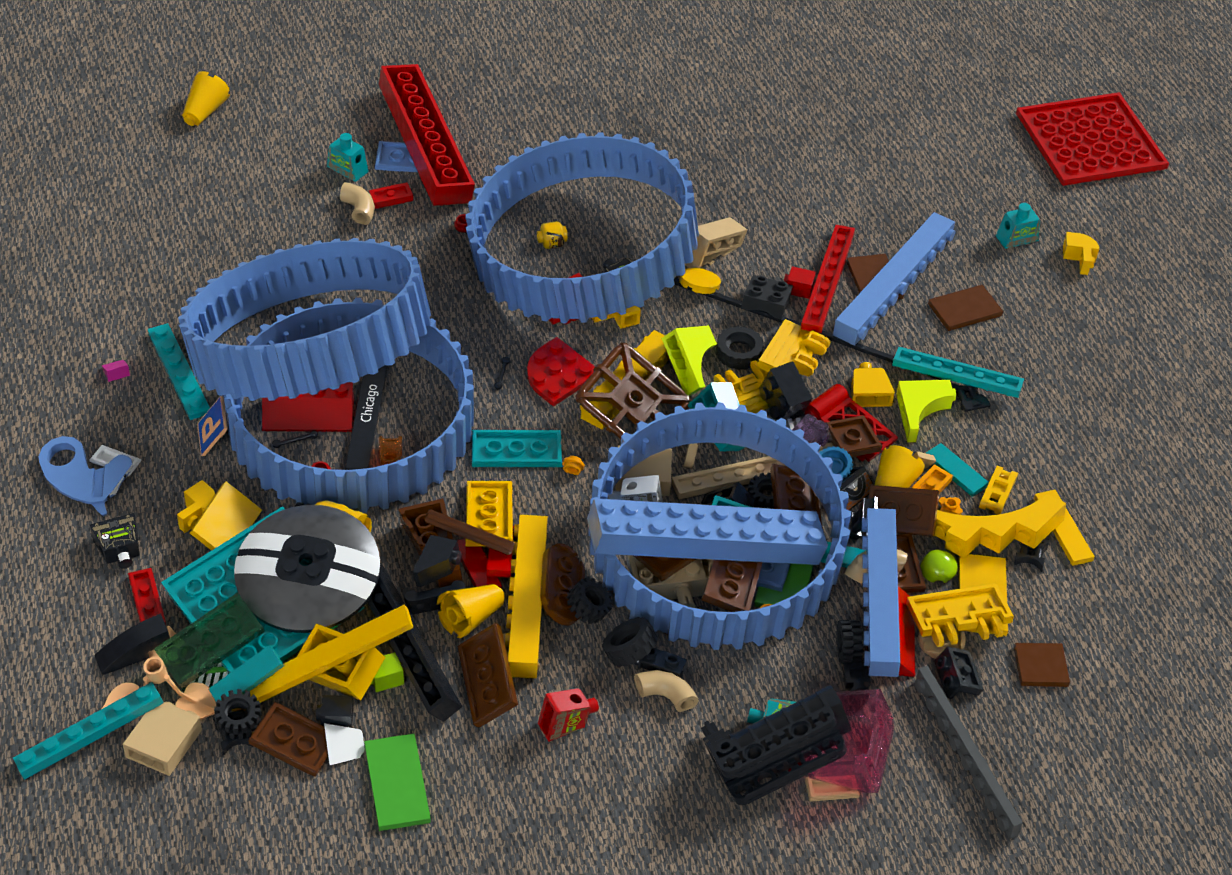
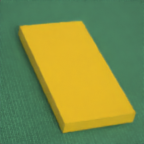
(490, 508)
(983, 570)

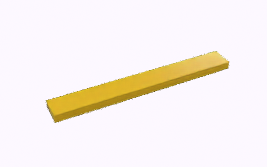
(334, 652)

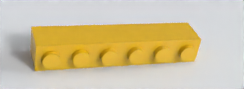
(653, 350)

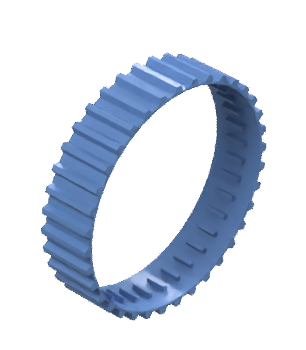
(598, 293)
(313, 361)
(743, 430)
(361, 486)

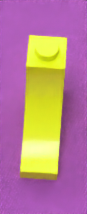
(686, 351)
(921, 399)

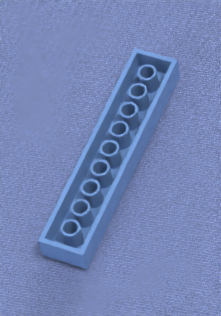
(706, 532)

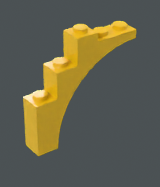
(996, 532)

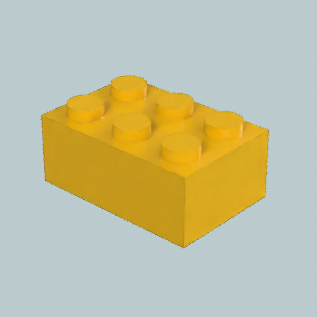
(349, 677)

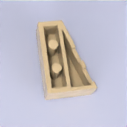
(717, 239)

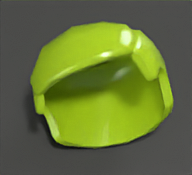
(939, 566)

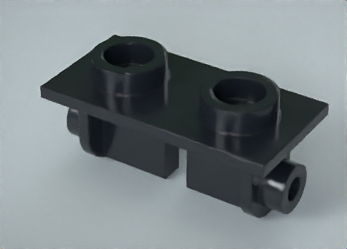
(664, 661)

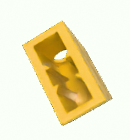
(871, 386)

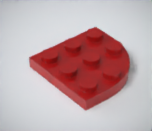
(557, 371)

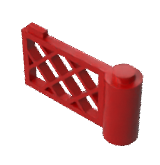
(835, 400)

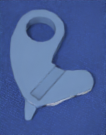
(79, 481)

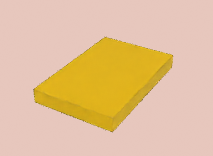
(225, 517)

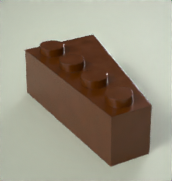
(419, 532)

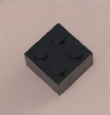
(785, 392)

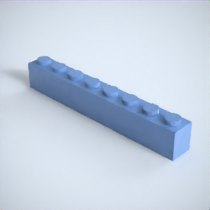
(881, 593)

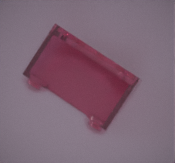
(866, 743)

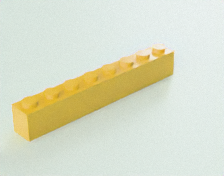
(526, 600)

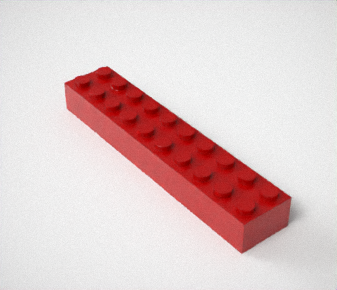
(426, 135)

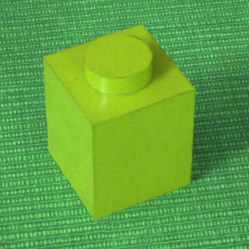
(389, 674)

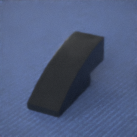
(132, 645)

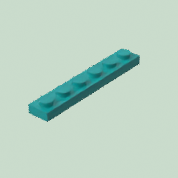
(179, 371)
(958, 372)
(87, 730)

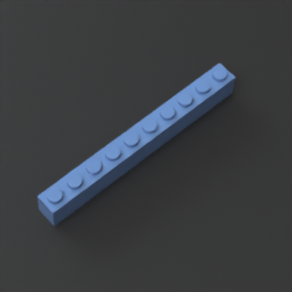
(894, 279)

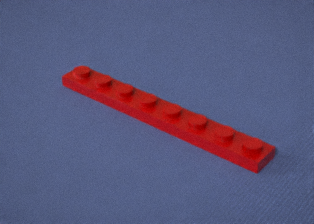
(828, 279)

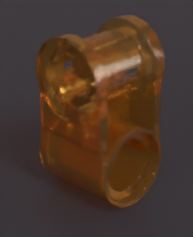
(390, 449)

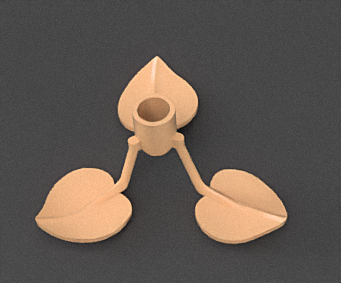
(196, 695)

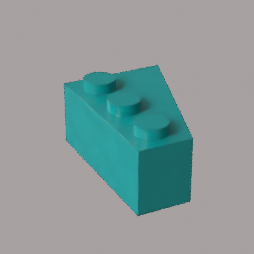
(715, 393)

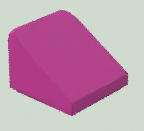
(116, 370)

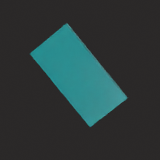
(516, 448)

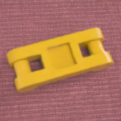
(998, 489)

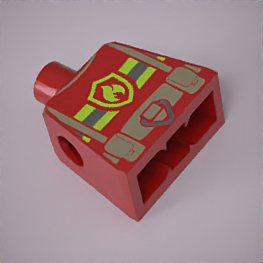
(565, 712)

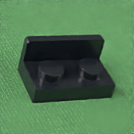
(958, 672)

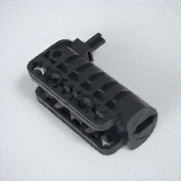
(779, 744)

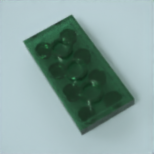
(209, 640)

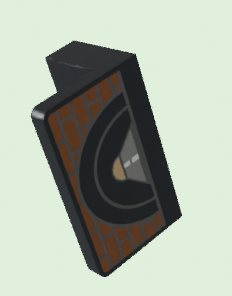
(857, 486)

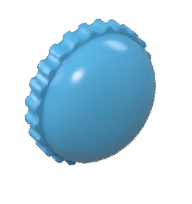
(841, 460)

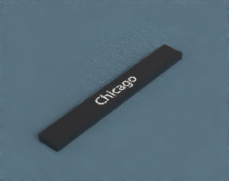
(366, 420)

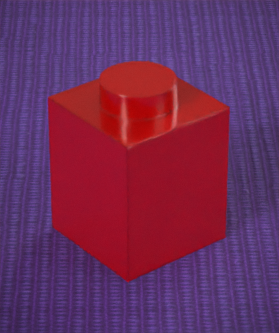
(801, 280)

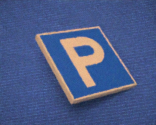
(212, 426)

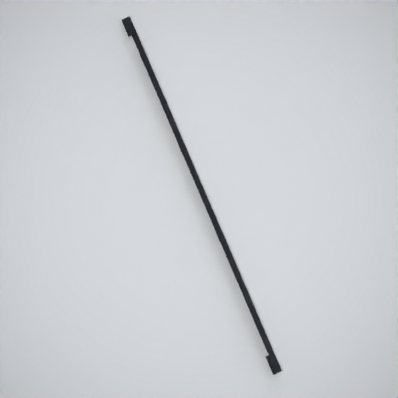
(876, 353)

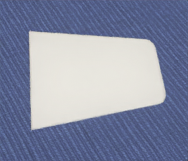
(343, 743)

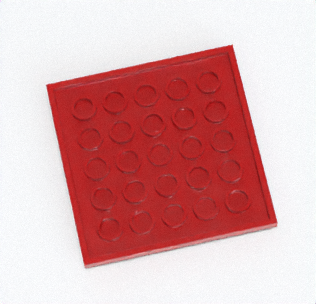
(1091, 138)

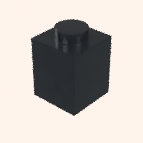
(336, 710)

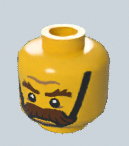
(552, 235)

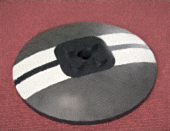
(301, 596)

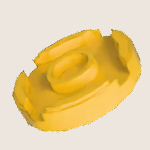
(700, 280)

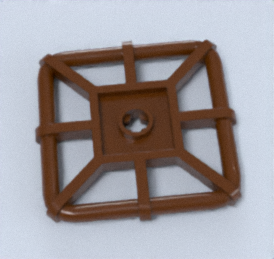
(629, 386)

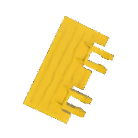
(794, 345)
(747, 387)
(964, 608)

